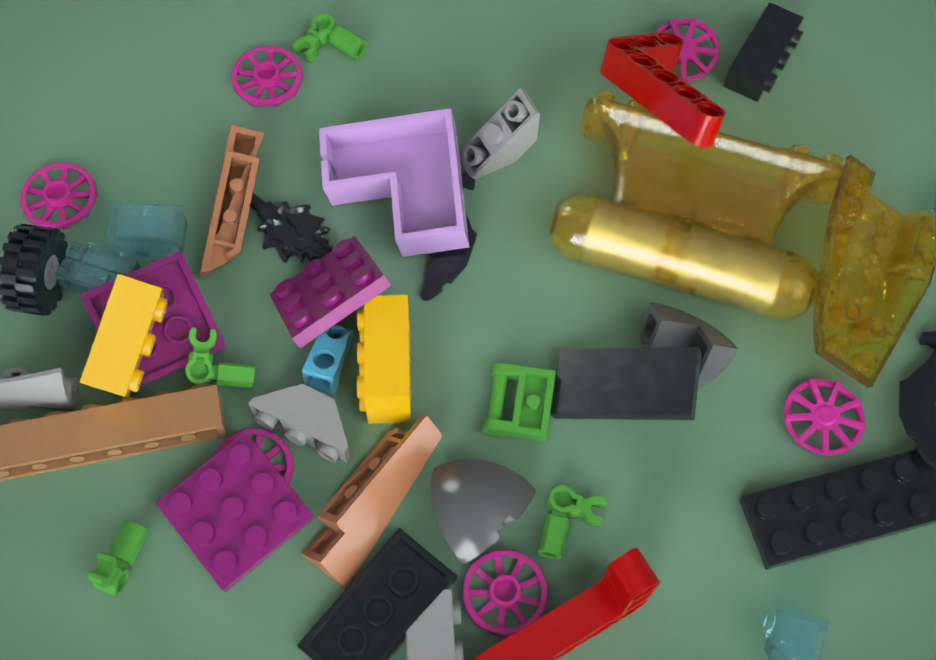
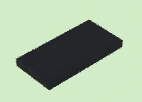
(627, 383)
(379, 604)

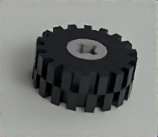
(31, 268)

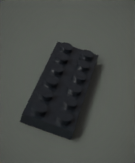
(841, 508)

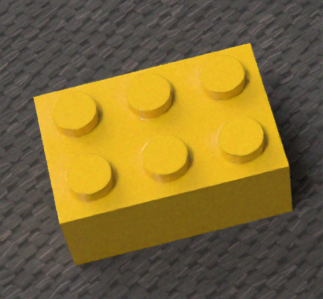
(124, 336)
(384, 360)

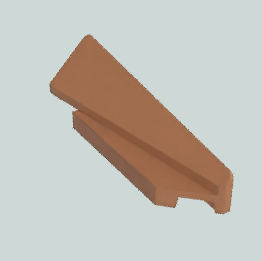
(231, 199)
(369, 500)

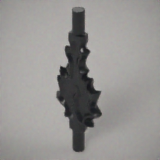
(291, 230)

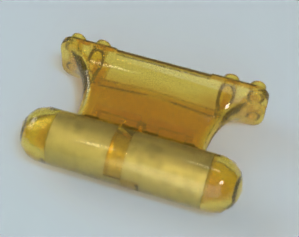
(695, 212)

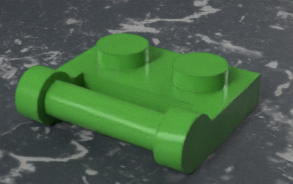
(531, 402)

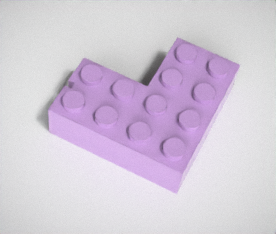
(404, 159)

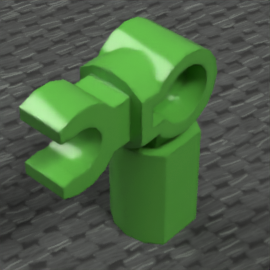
(325, 31)
(202, 371)
(564, 503)
(112, 569)

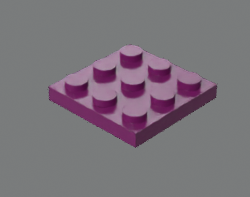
(328, 290)
(184, 310)
(235, 511)

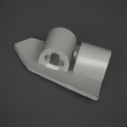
(42, 389)

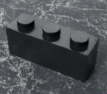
(764, 52)

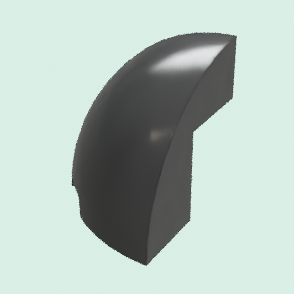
(675, 328)
(475, 502)

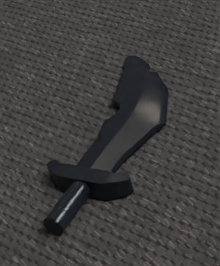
(447, 265)
(918, 404)

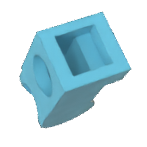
(327, 359)

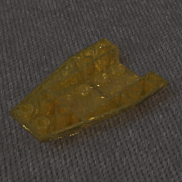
(869, 275)

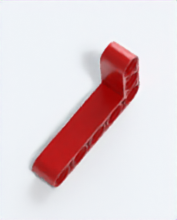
(645, 71)
(622, 590)

